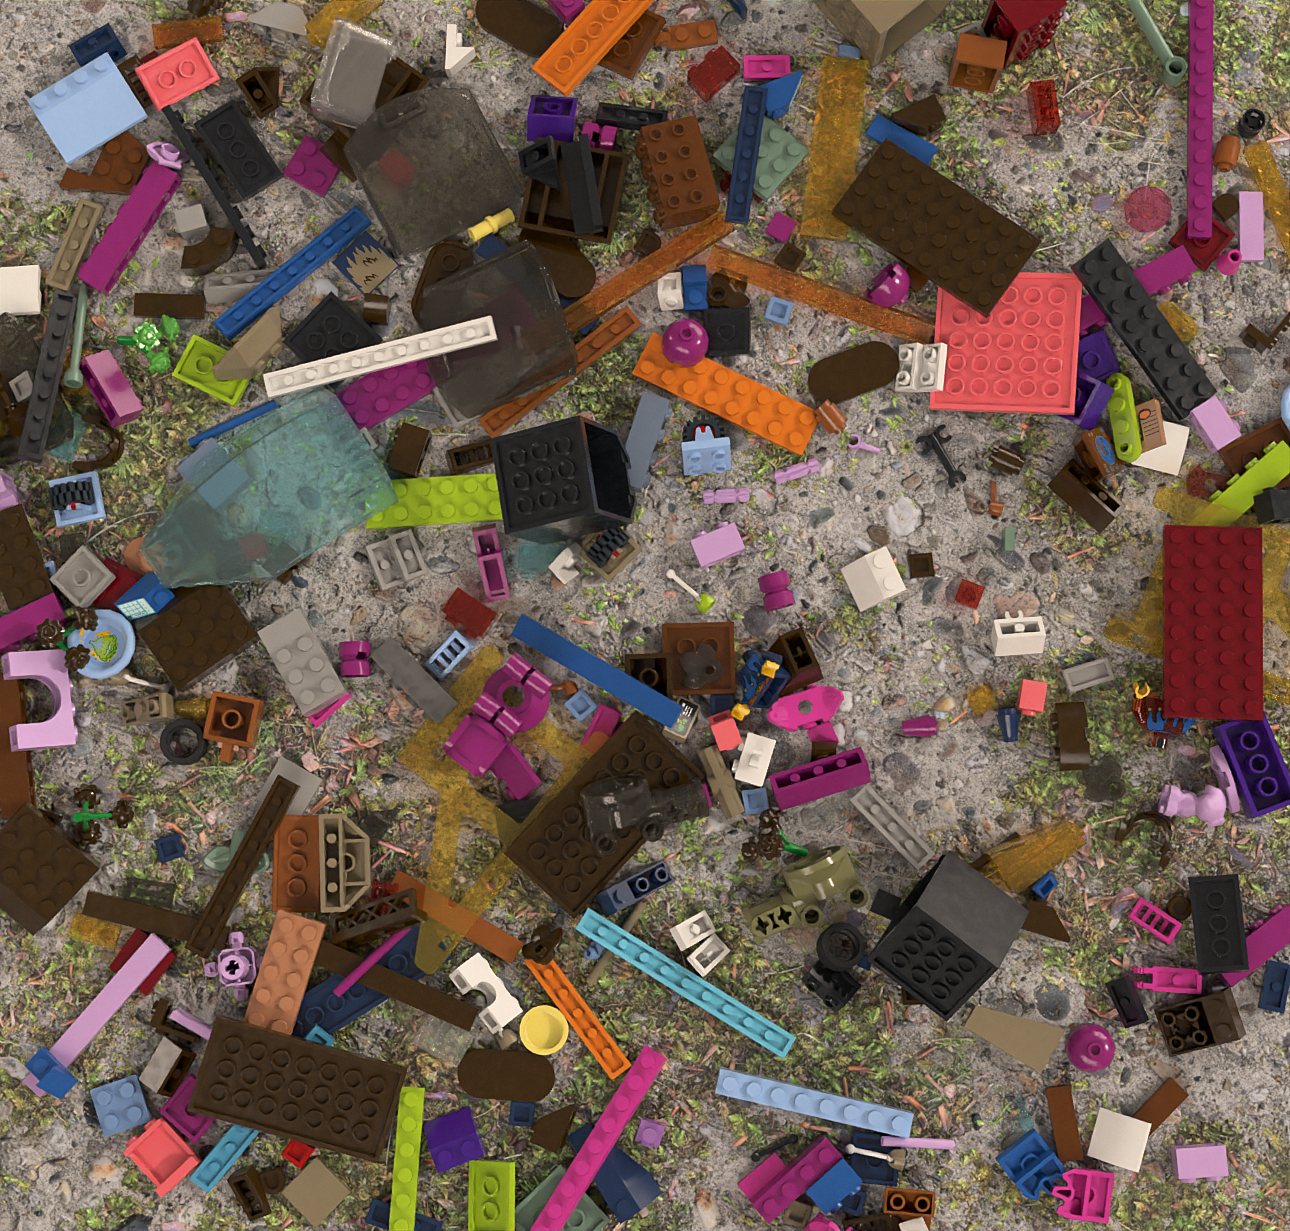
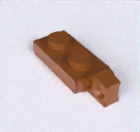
(688, 36)

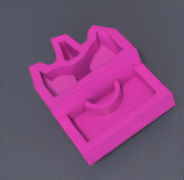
(1085, 1195)

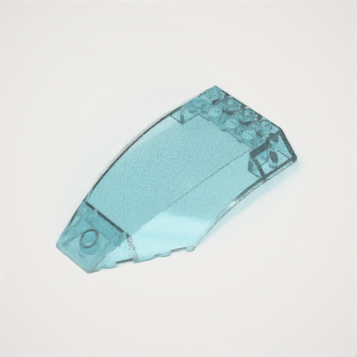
(269, 497)

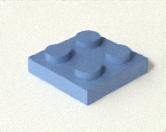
(121, 1105)

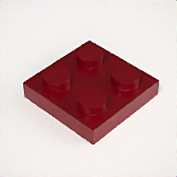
(120, 585)

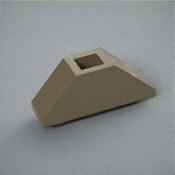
(148, 710)

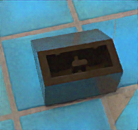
(797, 660)

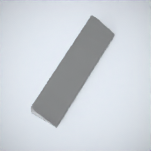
(234, 286)

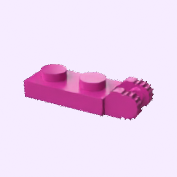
(1170, 979)

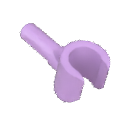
(862, 445)

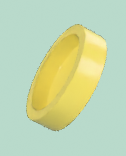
(544, 1029)

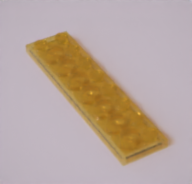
(833, 145)

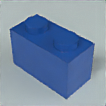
(834, 1186)

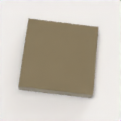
(316, 1191)

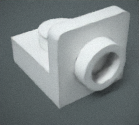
(670, 291)
(563, 564)

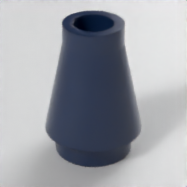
(1008, 722)

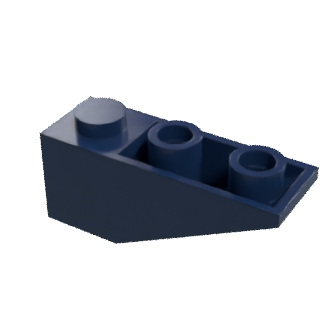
(634, 888)

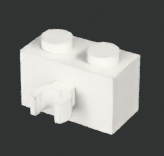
(1018, 635)
(753, 759)

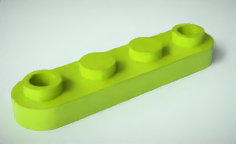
(1124, 418)

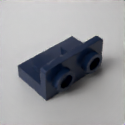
(96, 44)

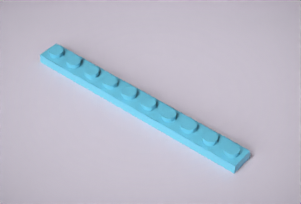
(685, 983)

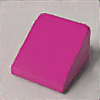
(823, 733)

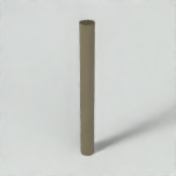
(607, 955)

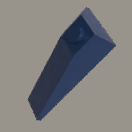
(620, 1179)

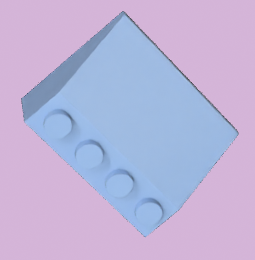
(87, 108)

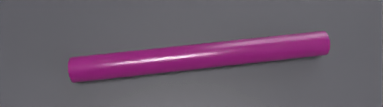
(369, 962)

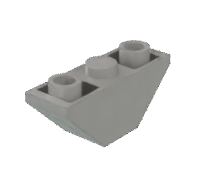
(282, 21)

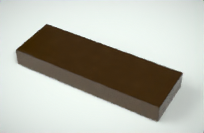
(173, 305)

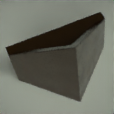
(261, 89)

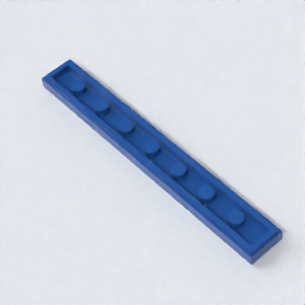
(292, 273)
(597, 671)

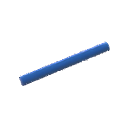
(234, 422)

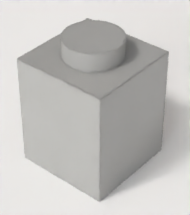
(191, 221)

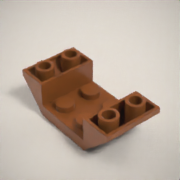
(907, 1205)

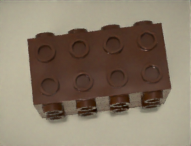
(677, 172)

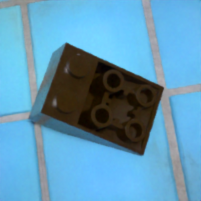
(1200, 1022)

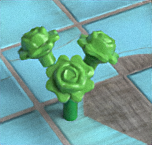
(147, 338)

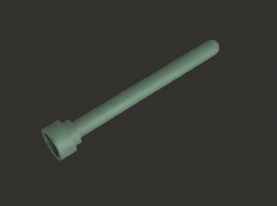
(73, 376)

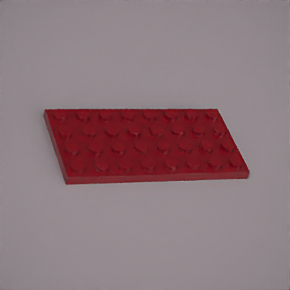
(1212, 623)

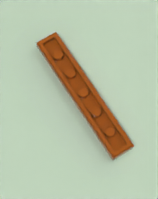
(481, 932)

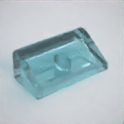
(68, 450)

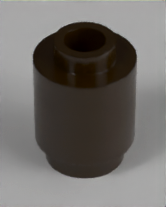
(1006, 460)

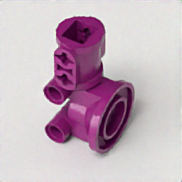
(484, 735)

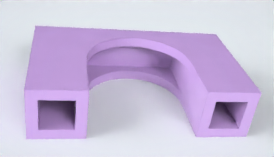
(48, 668)

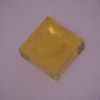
(981, 699)

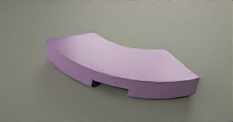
(1224, 778)

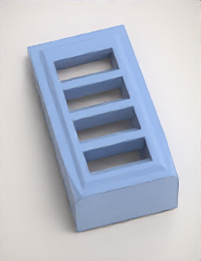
(464, 639)

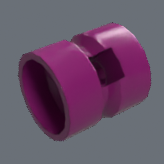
(606, 134)
(776, 590)
(354, 659)

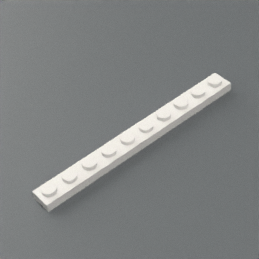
(380, 357)

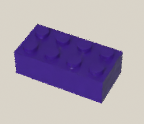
(1255, 765)

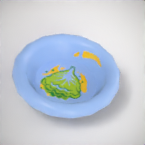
(109, 644)

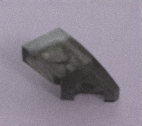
(378, 823)

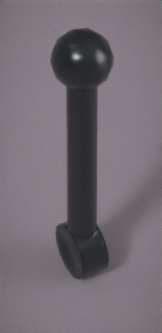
(755, 1156)

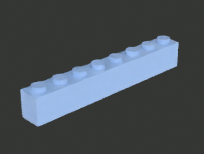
(814, 1102)

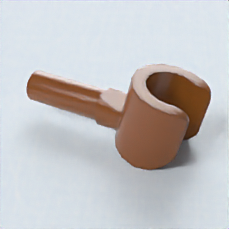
(995, 507)
(569, 687)

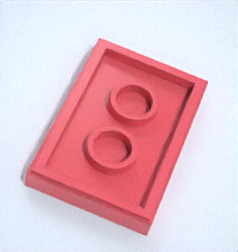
(177, 74)

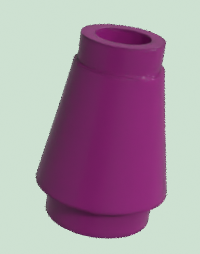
(920, 726)

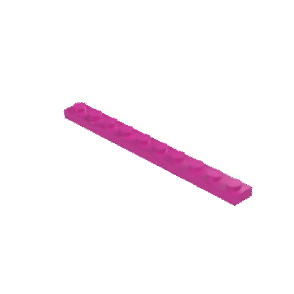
(600, 1141)

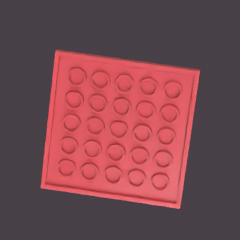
(1018, 355)

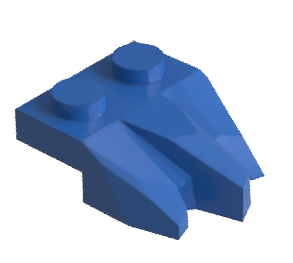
(1031, 1165)

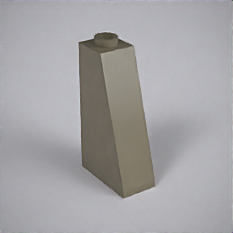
(1017, 1036)

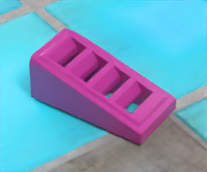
(1159, 913)

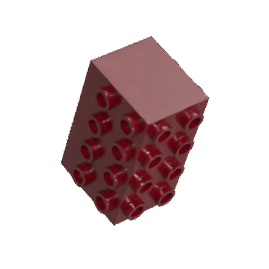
(1023, 24)

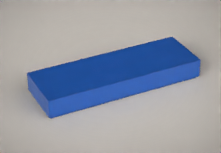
(913, 144)

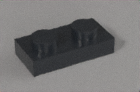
(1127, 1001)

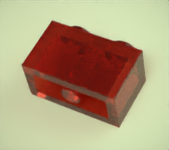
(713, 73)
(1043, 107)
(470, 614)

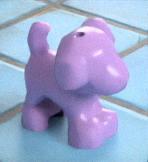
(1208, 807)

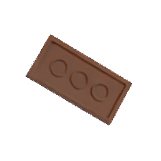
(296, 865)

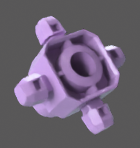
(248, 966)

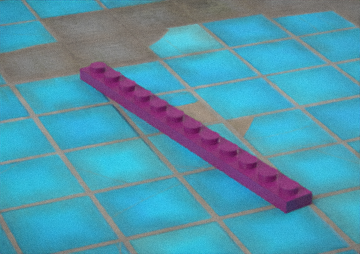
(1199, 119)

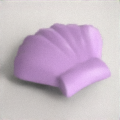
(167, 154)

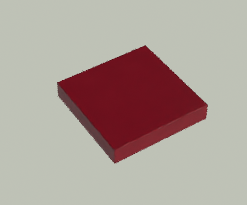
(1203, 251)
(131, 946)

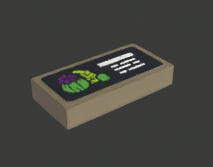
(684, 722)

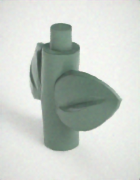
(221, 856)

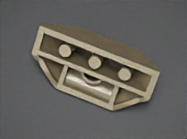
(253, 349)
(343, 862)

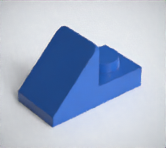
(694, 288)
(51, 1074)

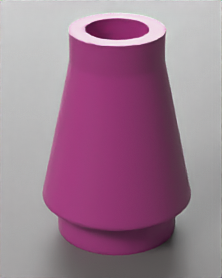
(1229, 262)

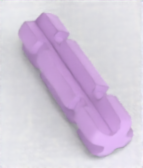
(796, 471)
(726, 495)

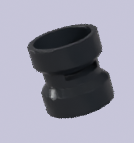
(1251, 118)

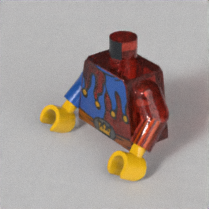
(1148, 713)

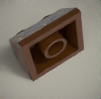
(1098, 454)

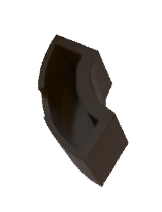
(210, 253)
(1071, 747)

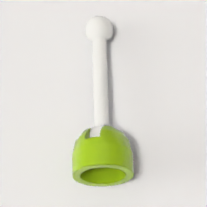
(703, 601)

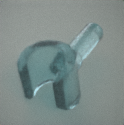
(1026, 1121)

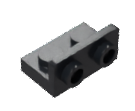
(831, 986)

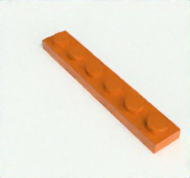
(580, 1017)

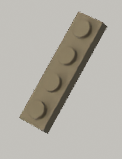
(74, 245)

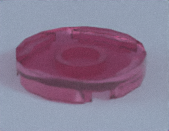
(1147, 209)

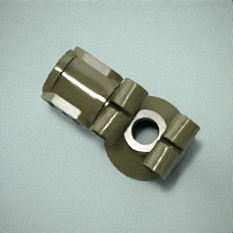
(808, 882)

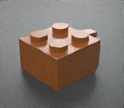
(233, 723)

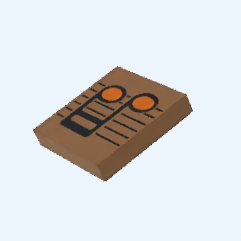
(1150, 425)

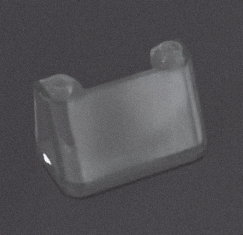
(351, 73)

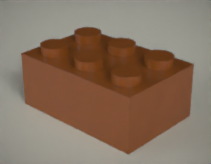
(977, 62)

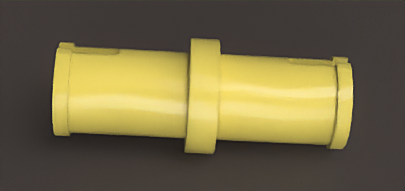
(491, 224)

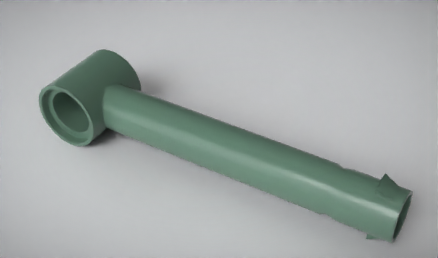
(1158, 43)

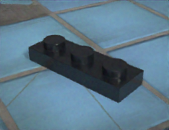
(628, 116)

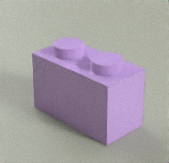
(1214, 424)
(717, 545)
(1199, 1161)

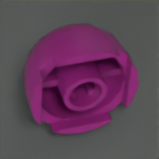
(889, 286)
(684, 342)
(1090, 1047)

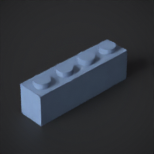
(644, 437)

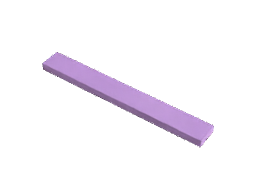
(105, 1005)

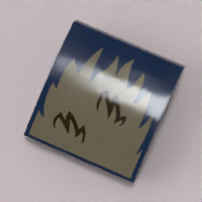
(365, 263)

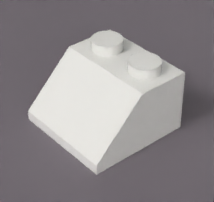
(873, 579)

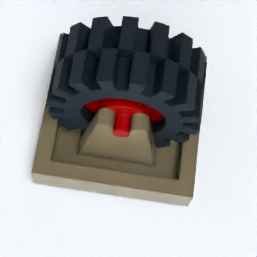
(609, 551)

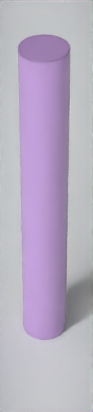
(917, 1142)

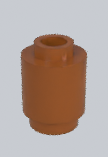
(1226, 153)
(830, 417)

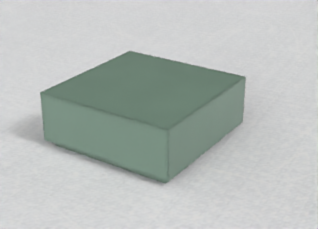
(1008, 540)

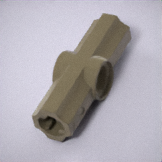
(721, 781)

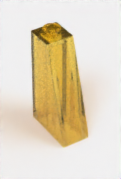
(353, 10)
(1034, 854)

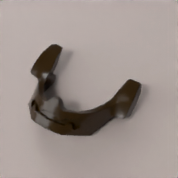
(116, 446)
(1160, 820)

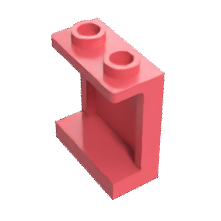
(162, 1155)

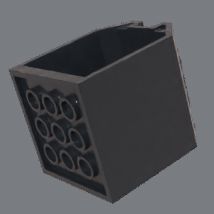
(563, 480)
(948, 935)

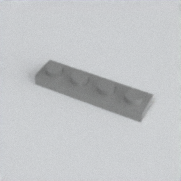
(891, 827)

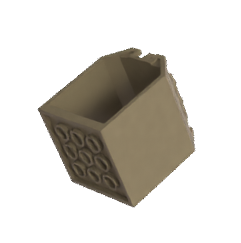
(880, 25)

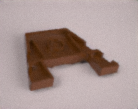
(116, 169)

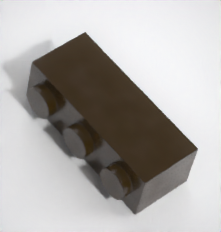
(1086, 495)

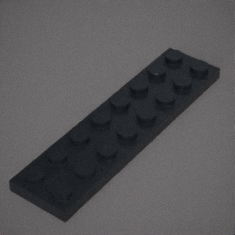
(1143, 329)

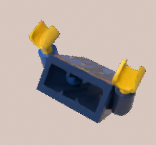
(760, 680)

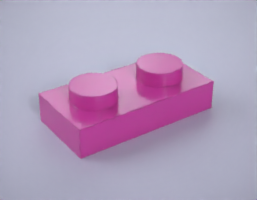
(765, 67)

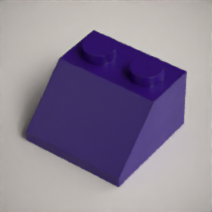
(552, 117)
(1089, 401)
(454, 1139)

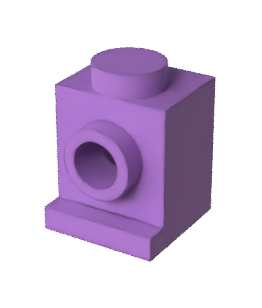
(649, 1132)

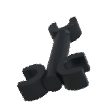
(934, 440)

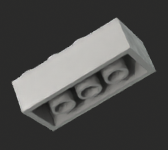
(303, 662)

